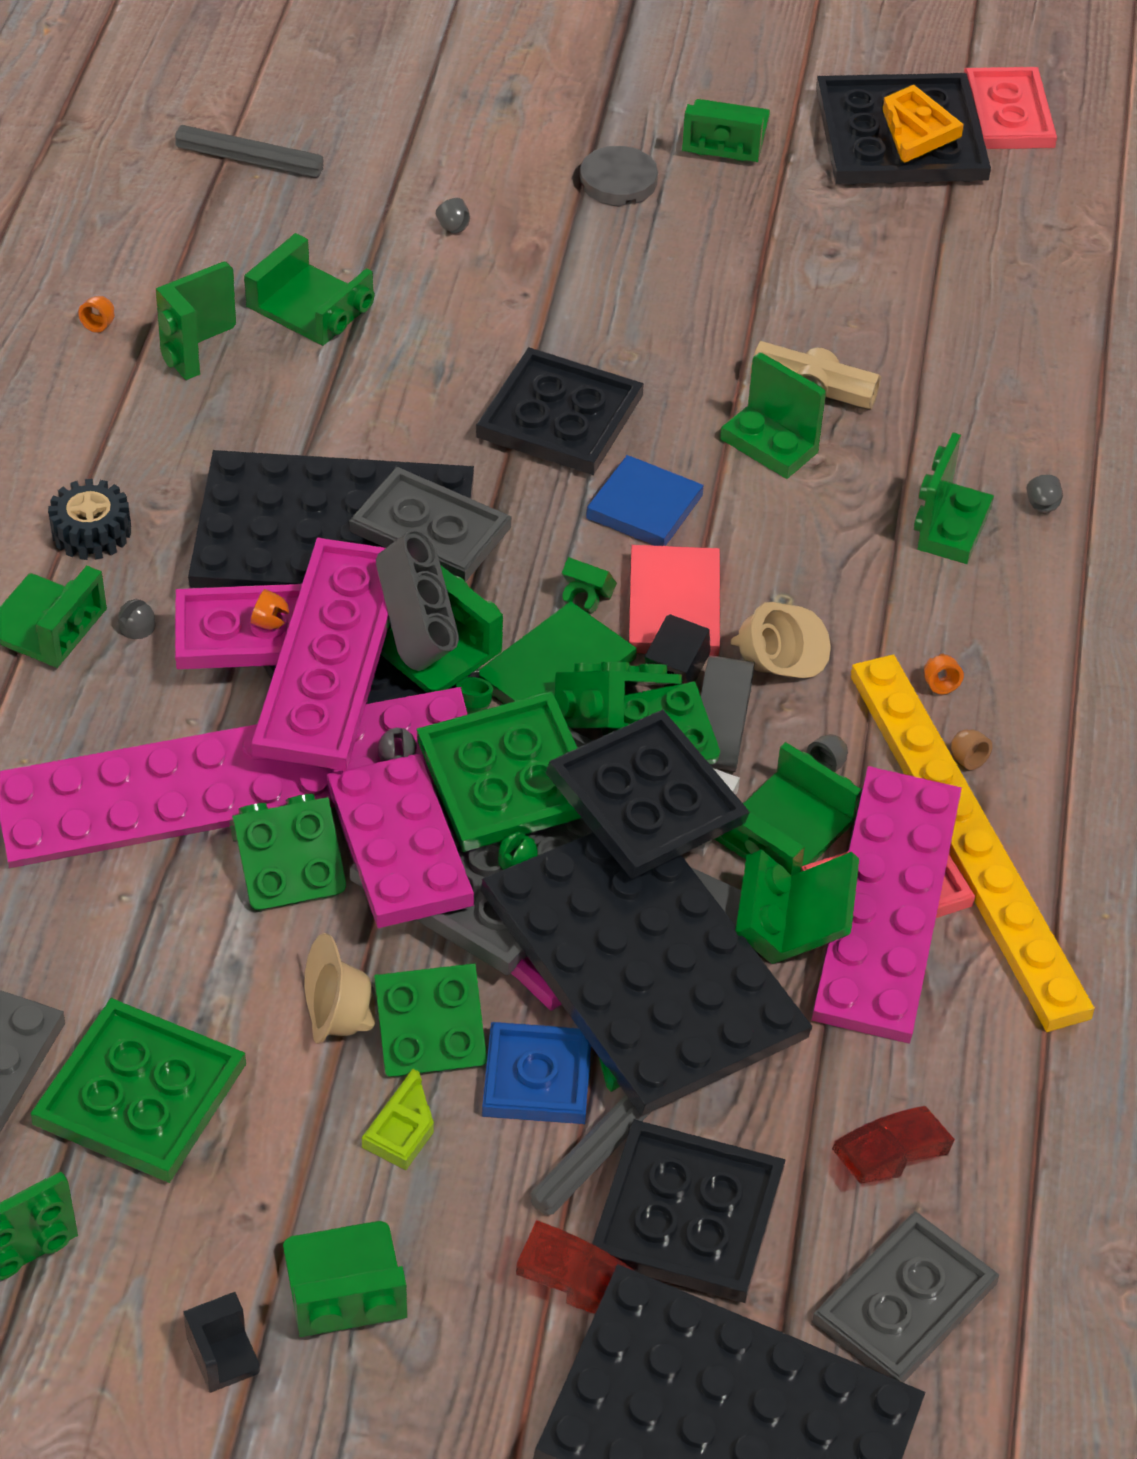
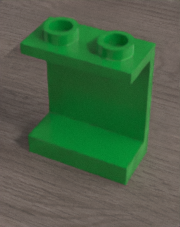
(303, 296)
(796, 812)

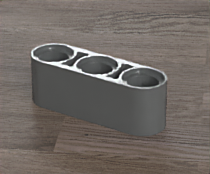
(417, 600)
(726, 702)

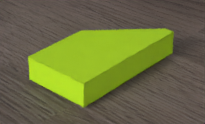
(402, 1124)

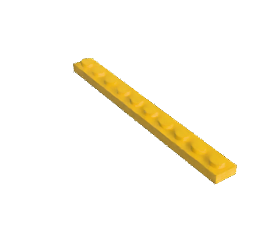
(976, 849)

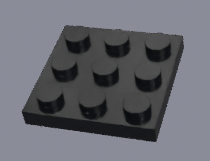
(560, 410)
(647, 793)
(689, 1209)

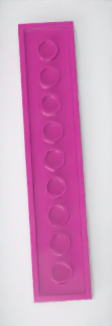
(179, 784)

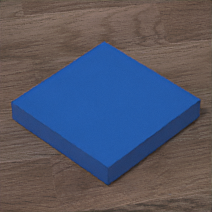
(644, 501)
(536, 1073)

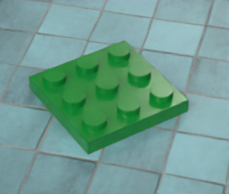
(495, 769)
(139, 1089)

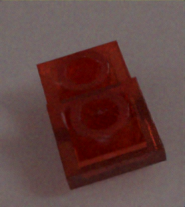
(888, 1143)
(567, 1265)

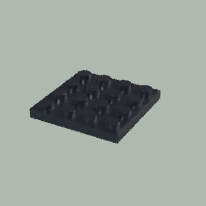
(862, 142)

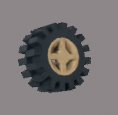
(90, 519)

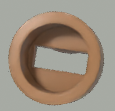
(971, 748)

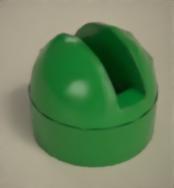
(476, 693)
(524, 846)

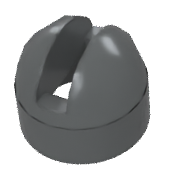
(453, 215)
(1045, 493)
(136, 619)
(386, 747)
(829, 751)

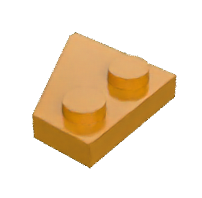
(918, 123)

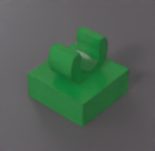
(587, 579)

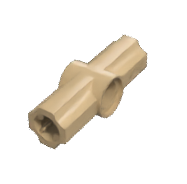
(823, 368)

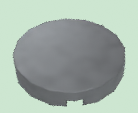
(619, 175)

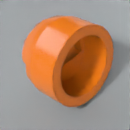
(99, 317)
(266, 610)
(952, 670)

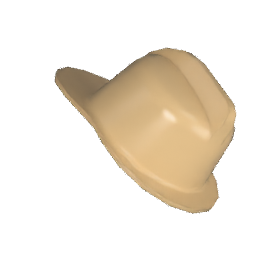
(784, 640)
(336, 993)

